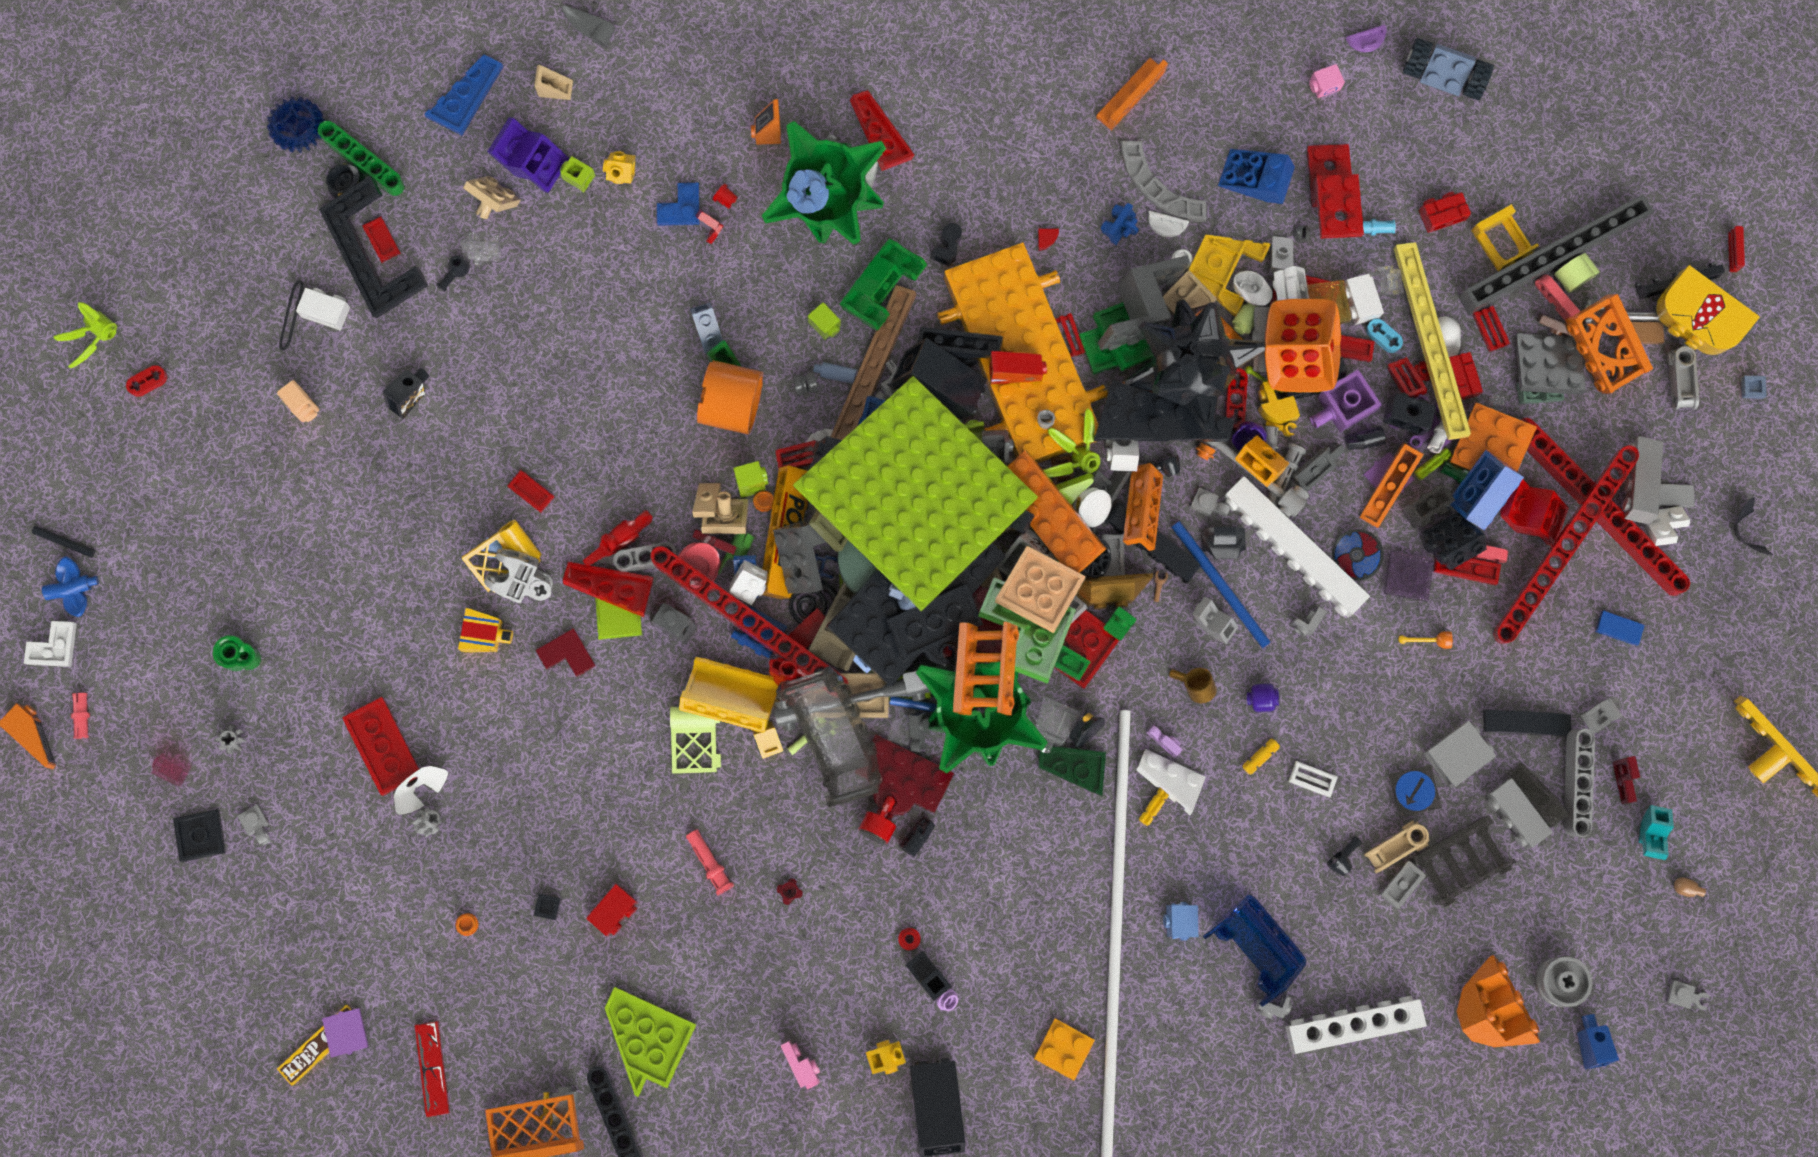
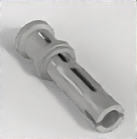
(1293, 457)

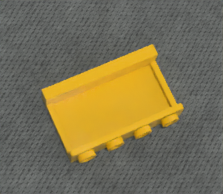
(729, 694)

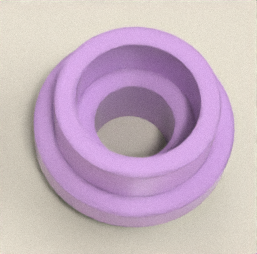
(947, 1000)

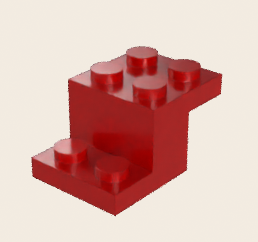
(1535, 512)

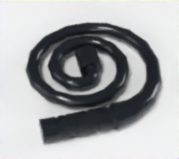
(811, 607)

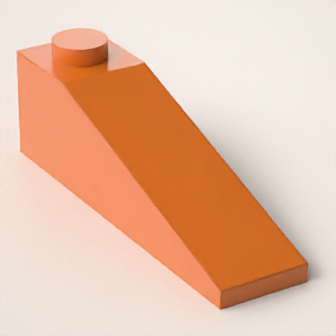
(1391, 484)

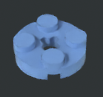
(797, 191)

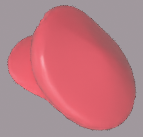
(702, 558)

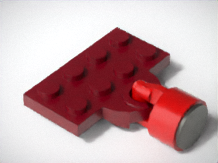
(905, 782)

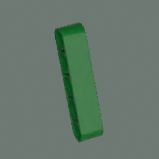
(357, 150)

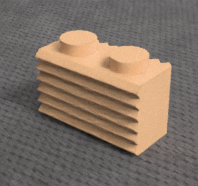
(298, 402)

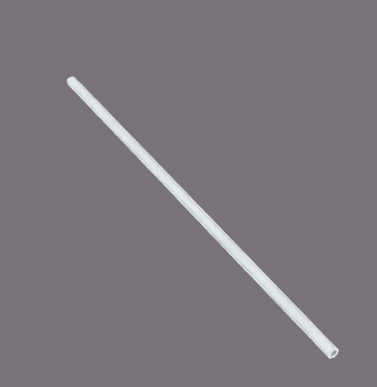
(1115, 935)

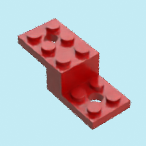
(1335, 191)

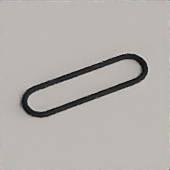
(294, 317)

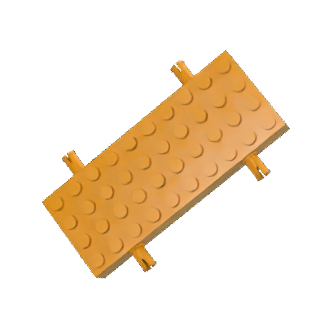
(1007, 299)

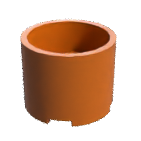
(730, 397)

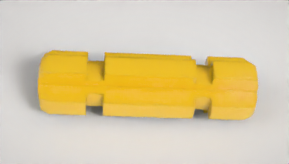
(1261, 756)
(1153, 807)

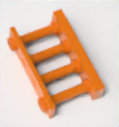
(966, 663)

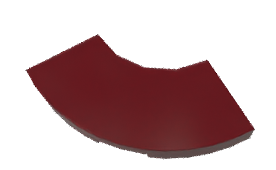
(718, 543)

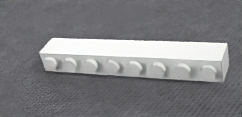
(1295, 547)

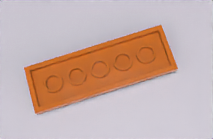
(1055, 517)

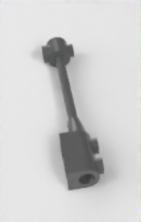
(908, 686)

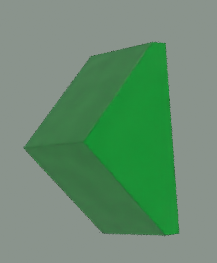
(722, 353)

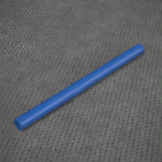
(1220, 584)

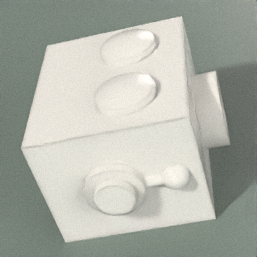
(748, 582)

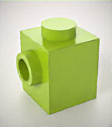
(824, 321)

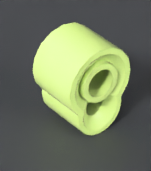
(1576, 272)

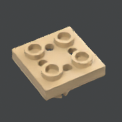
(491, 195)
(729, 517)

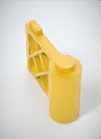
(511, 537)

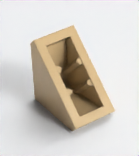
(552, 84)

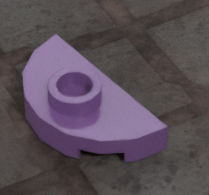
(1367, 40)

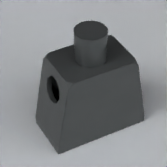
(674, 623)

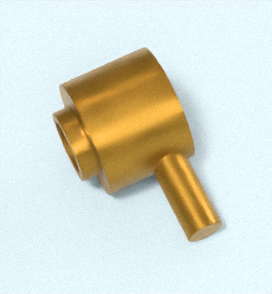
(1198, 684)

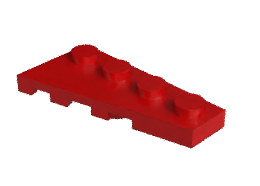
(879, 128)
(615, 587)

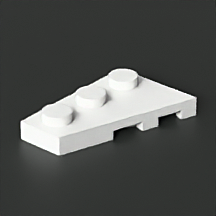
(1176, 780)

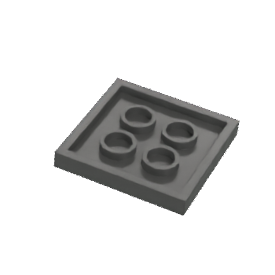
(1549, 364)

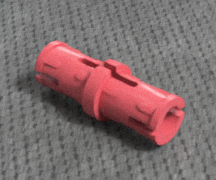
(80, 715)

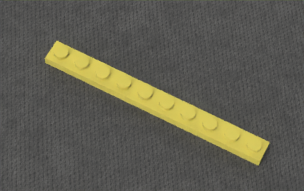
(1432, 341)

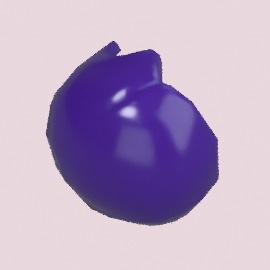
(1247, 431)

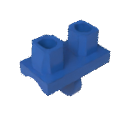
(1124, 224)

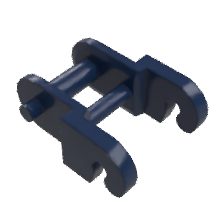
(823, 563)

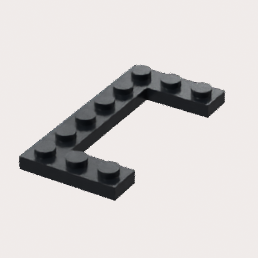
(376, 296)

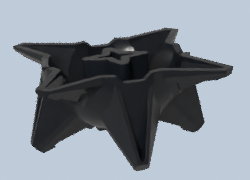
(1193, 360)

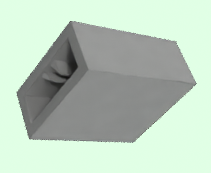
(1460, 754)

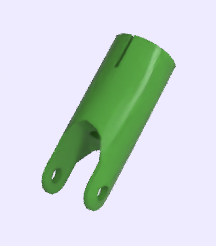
(743, 543)

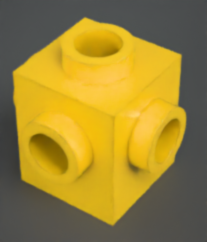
(619, 167)
(890, 1057)

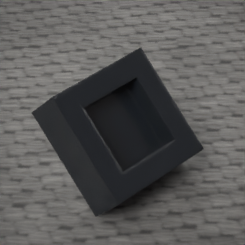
(547, 906)

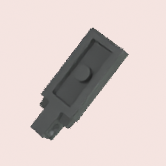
(1318, 466)

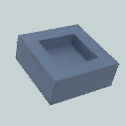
(1753, 387)

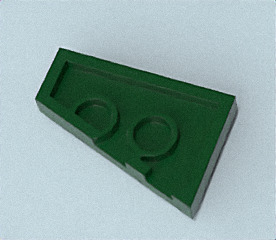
(1076, 766)

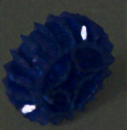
(279, 123)

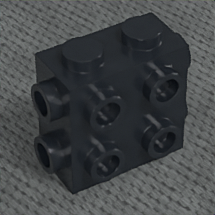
(1454, 541)

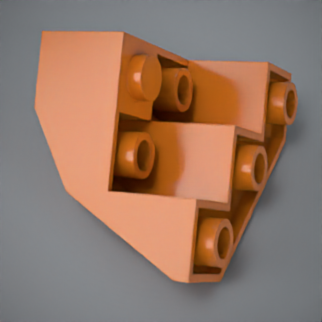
(1493, 1009)

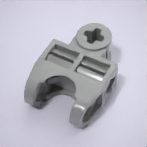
(528, 584)

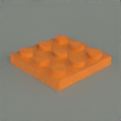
(1496, 433)

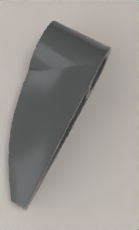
(593, 27)

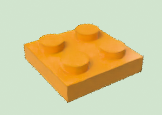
(1064, 1049)

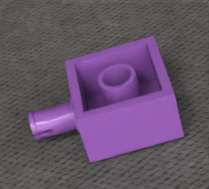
(1346, 403)

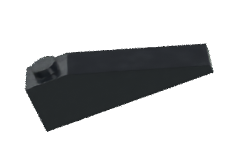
(962, 343)

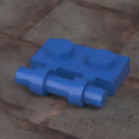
(743, 638)

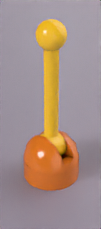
(1443, 639)

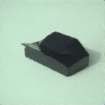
(1223, 542)

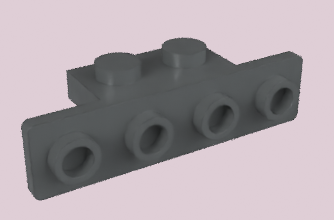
(1111, 486)

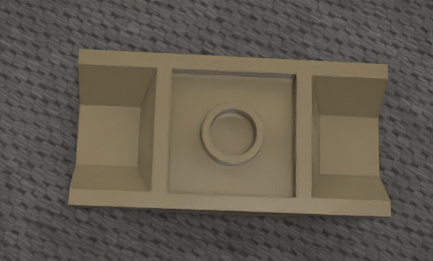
(826, 644)

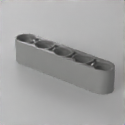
(1586, 774)

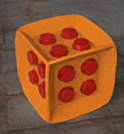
(1303, 345)

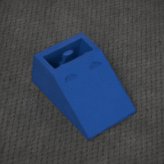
(1258, 174)

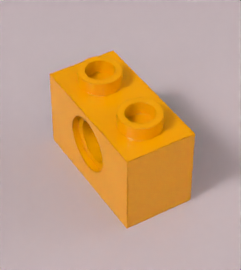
(1262, 461)

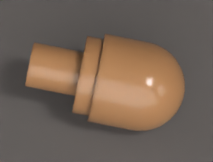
(1688, 887)

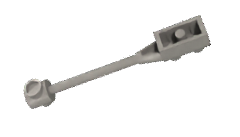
(1291, 501)

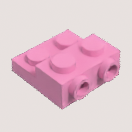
(804, 1070)

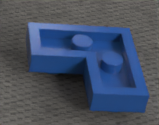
(682, 212)

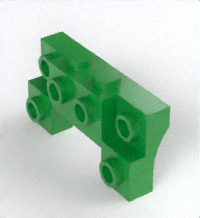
(877, 282)

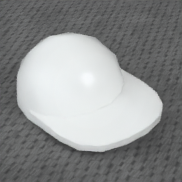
(1252, 288)
(1451, 334)

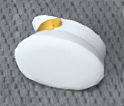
(1093, 506)

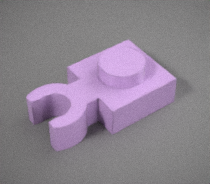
(1169, 744)

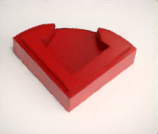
(1047, 238)

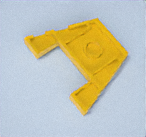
(1216, 263)

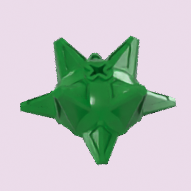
(845, 178)
(978, 732)

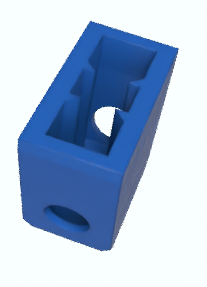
(1596, 1044)

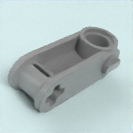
(1683, 378)

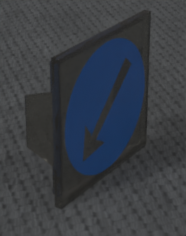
(1415, 791)

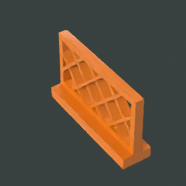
(540, 1149)

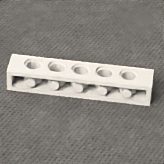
(1412, 1019)

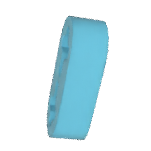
(1387, 331)

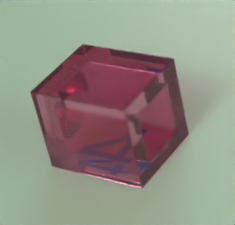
(170, 769)

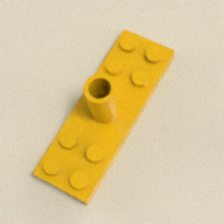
(1777, 755)

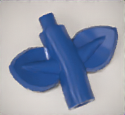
(70, 587)

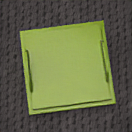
(615, 621)

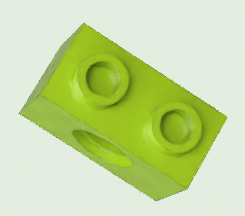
(750, 479)

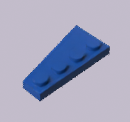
(464, 99)

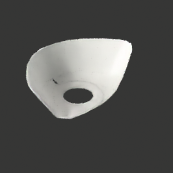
(404, 796)

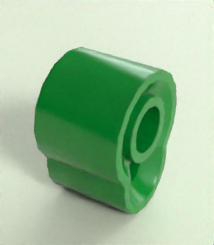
(236, 663)

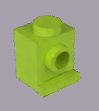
(573, 166)

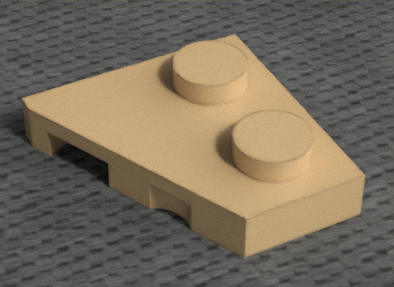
(1188, 289)

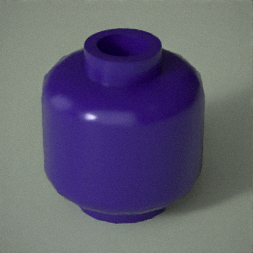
(1263, 697)

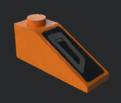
(767, 125)
(29, 733)

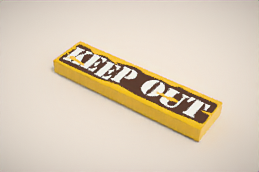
(306, 1056)

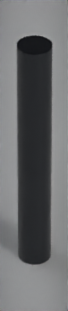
(63, 541)

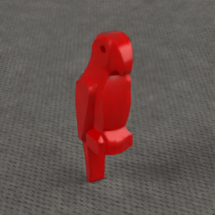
(620, 537)

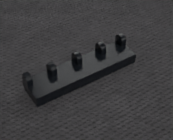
(1659, 287)

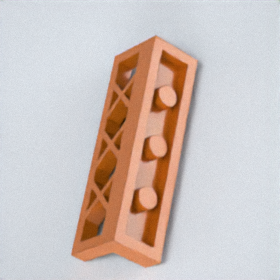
(1131, 93)
(1141, 506)

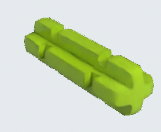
(1432, 464)

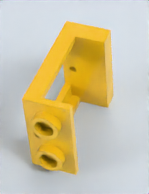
(1504, 217)

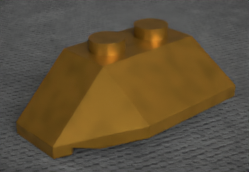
(1112, 590)

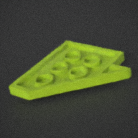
(647, 1038)

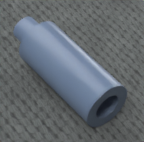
(836, 372)

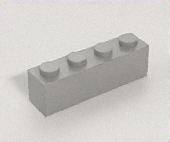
(1644, 482)

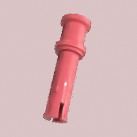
(714, 871)

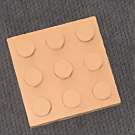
(1040, 589)

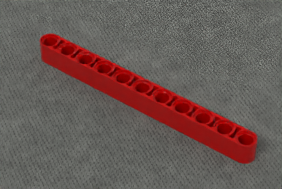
(1619, 534)
(1573, 537)
(738, 617)

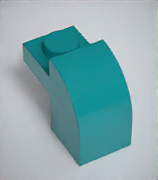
(1654, 830)

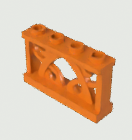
(1629, 340)

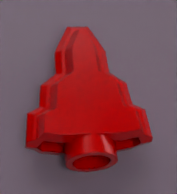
(784, 670)

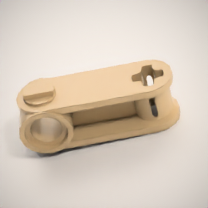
(1397, 846)

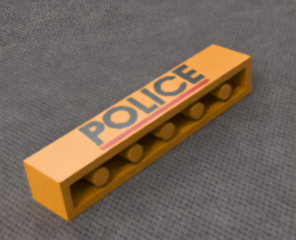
(787, 509)

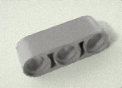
(635, 554)

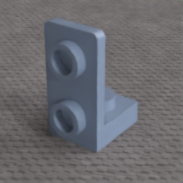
(706, 326)

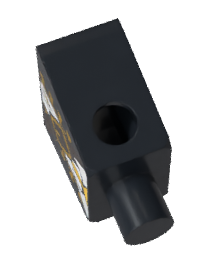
(405, 392)

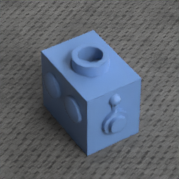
(1181, 921)

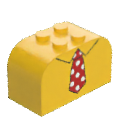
(1703, 313)

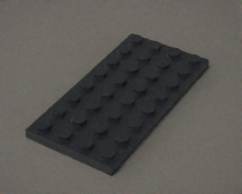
(863, 618)

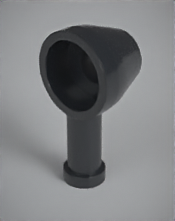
(454, 271)
(1169, 466)
(1343, 864)

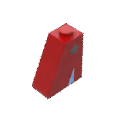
(1015, 367)

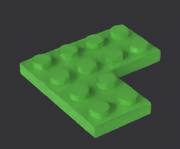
(1036, 647)

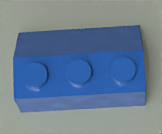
(1485, 490)

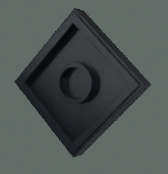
(199, 835)

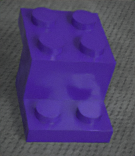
(528, 154)

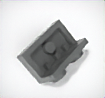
(999, 444)

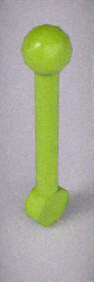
(1249, 370)

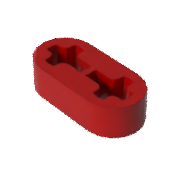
(144, 376)

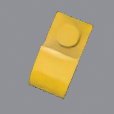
(1275, 410)

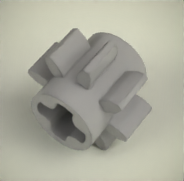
(233, 744)
(426, 822)

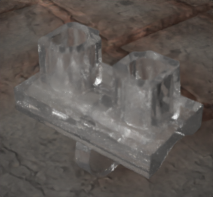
(481, 250)

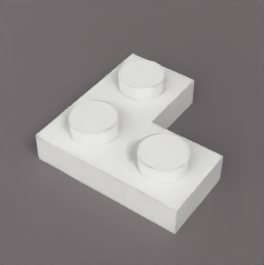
(1661, 528)
(58, 650)

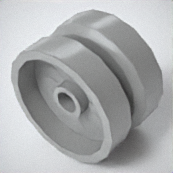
(1554, 991)

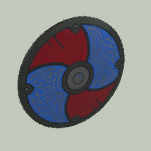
(1358, 554)

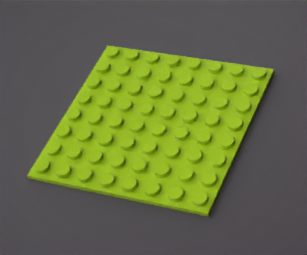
(916, 492)

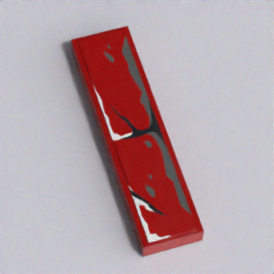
(432, 1069)

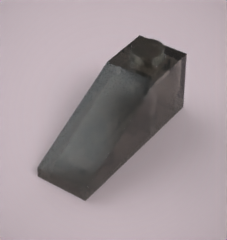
(1538, 794)

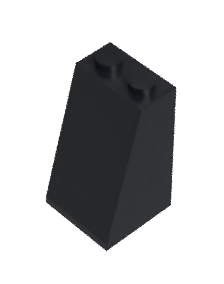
(943, 376)
(937, 1108)

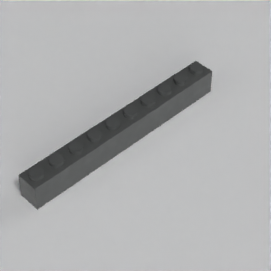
(1556, 254)

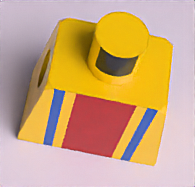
(482, 633)

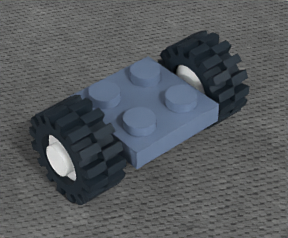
(1448, 69)

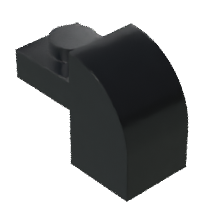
(928, 976)

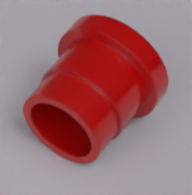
(725, 196)

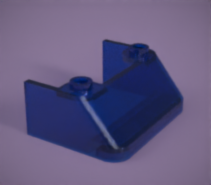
(1263, 944)

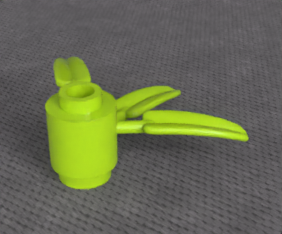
(95, 322)
(1082, 456)

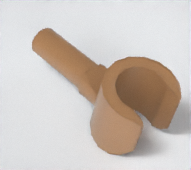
(1159, 583)

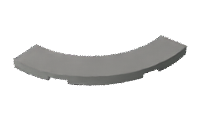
(1154, 190)

